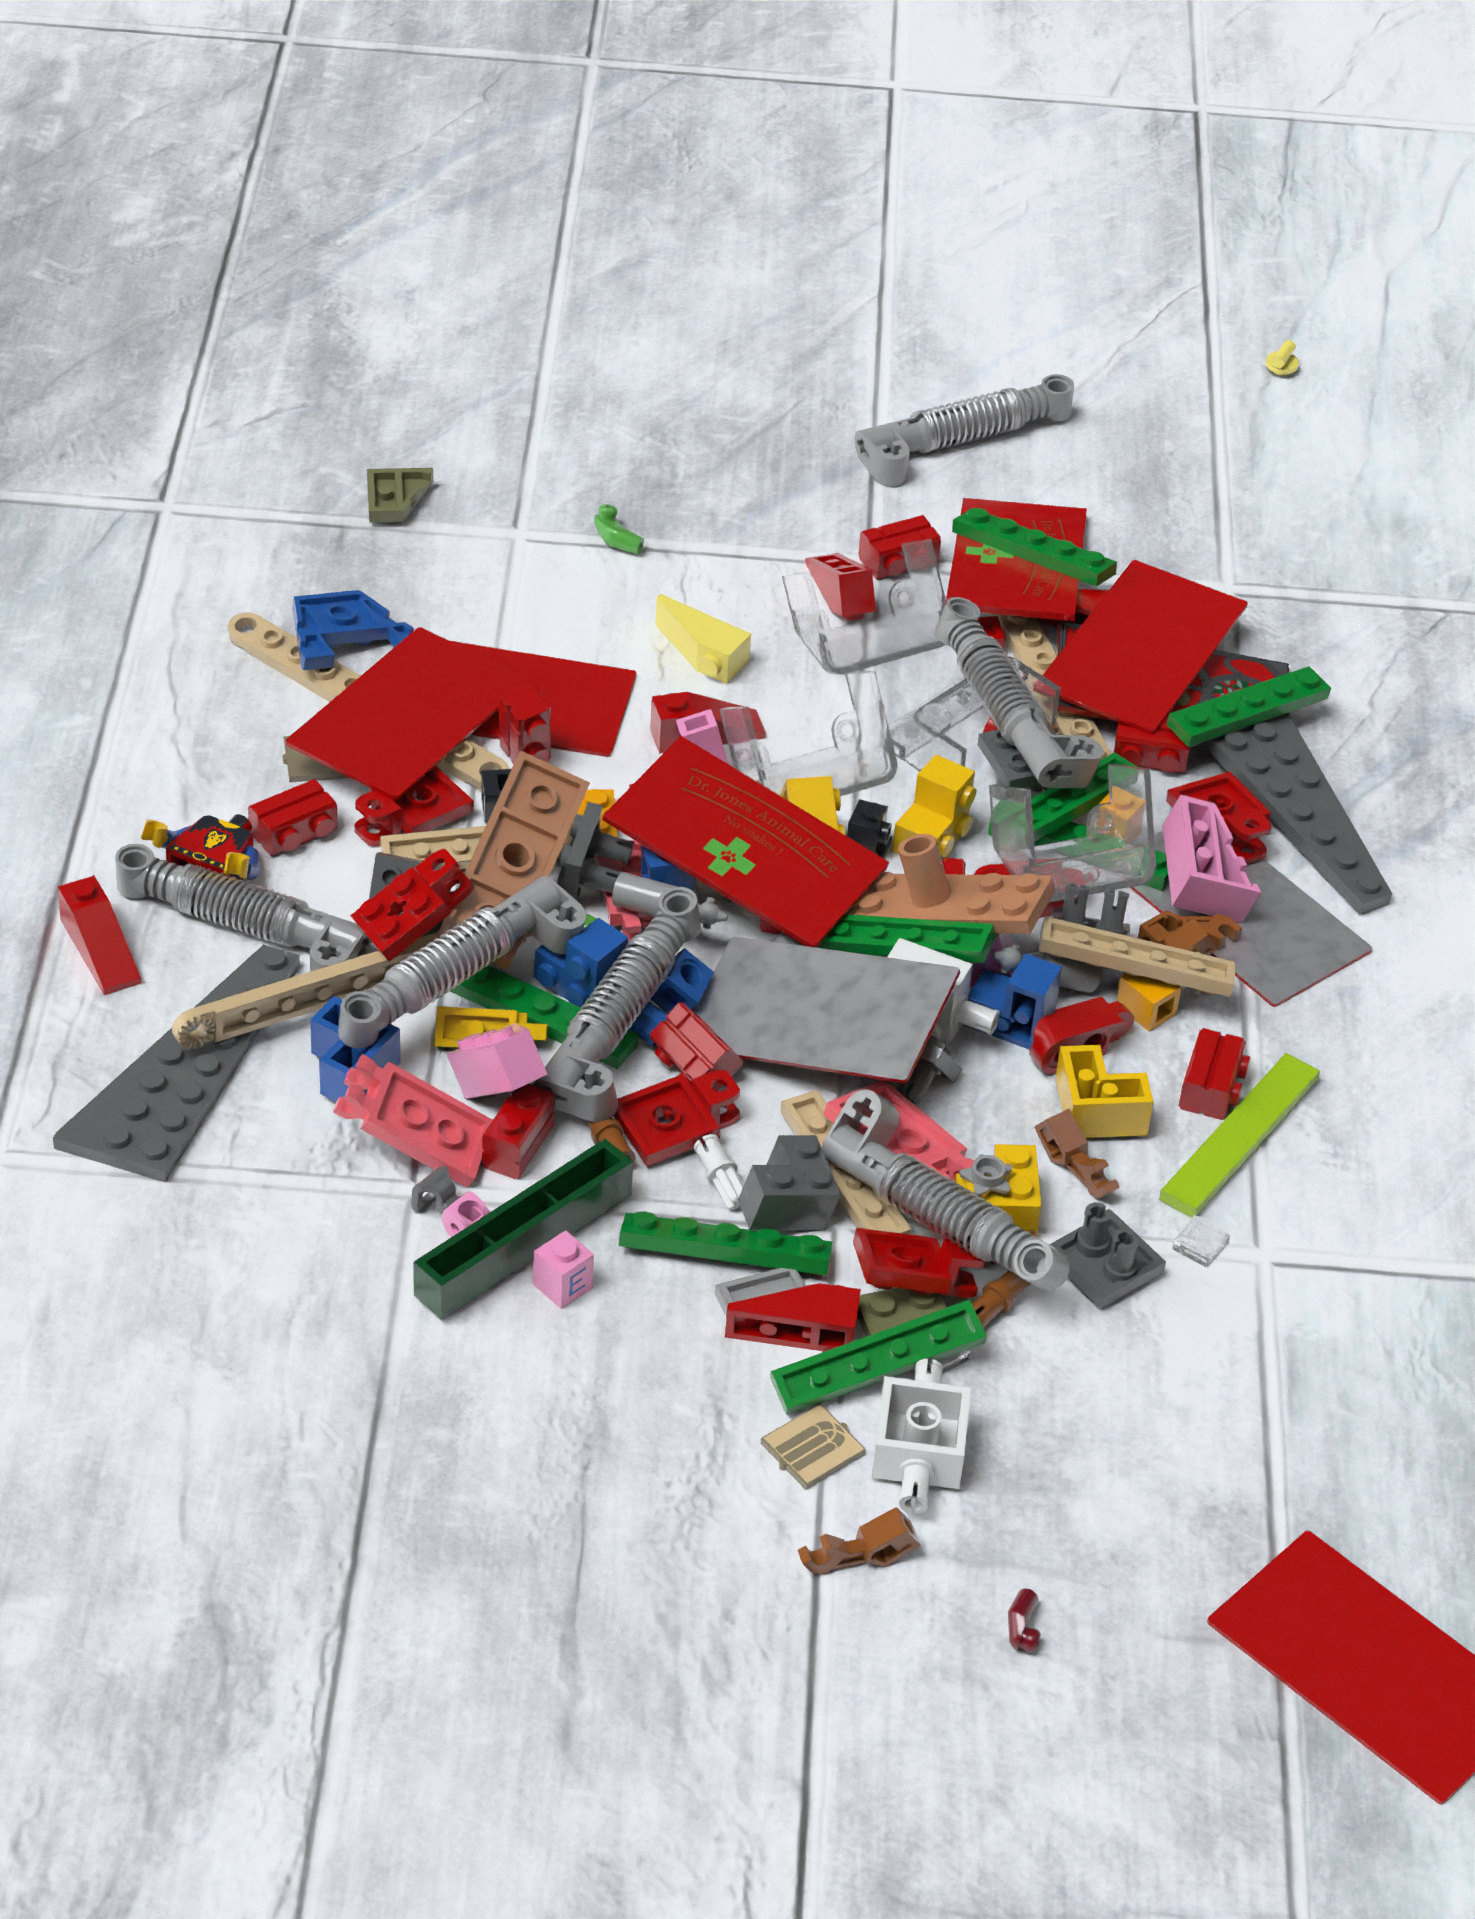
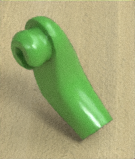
(614, 533)

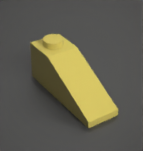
(703, 640)

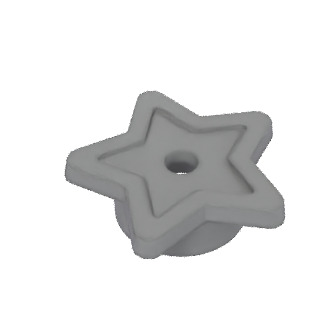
(990, 1166)

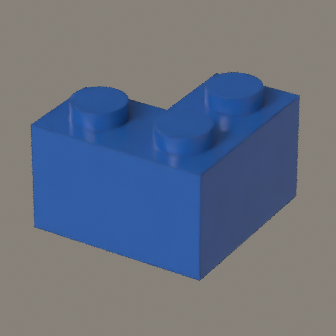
(584, 964)
(1020, 999)
(338, 1058)

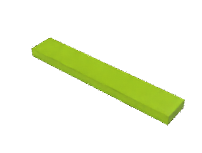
(1239, 1135)

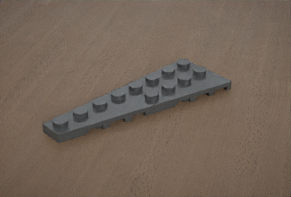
(1288, 781)
(166, 1093)

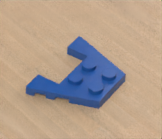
(337, 619)

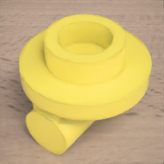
(1283, 361)

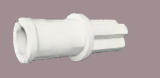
(720, 1170)

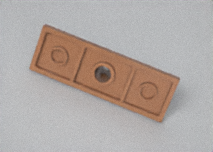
(520, 838)
(928, 893)

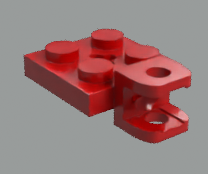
(439, 804)
(1239, 808)
(421, 896)
(692, 1108)
(915, 1263)

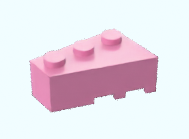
(1202, 863)
(496, 1061)

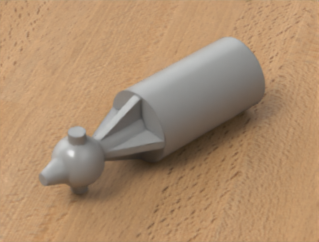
(643, 895)
(1074, 973)

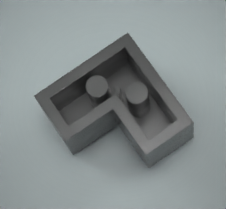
(791, 1189)

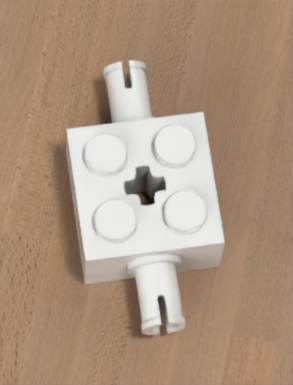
(957, 1008)
(921, 1434)

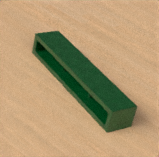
(513, 1231)

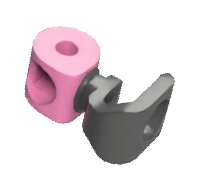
(457, 1210)

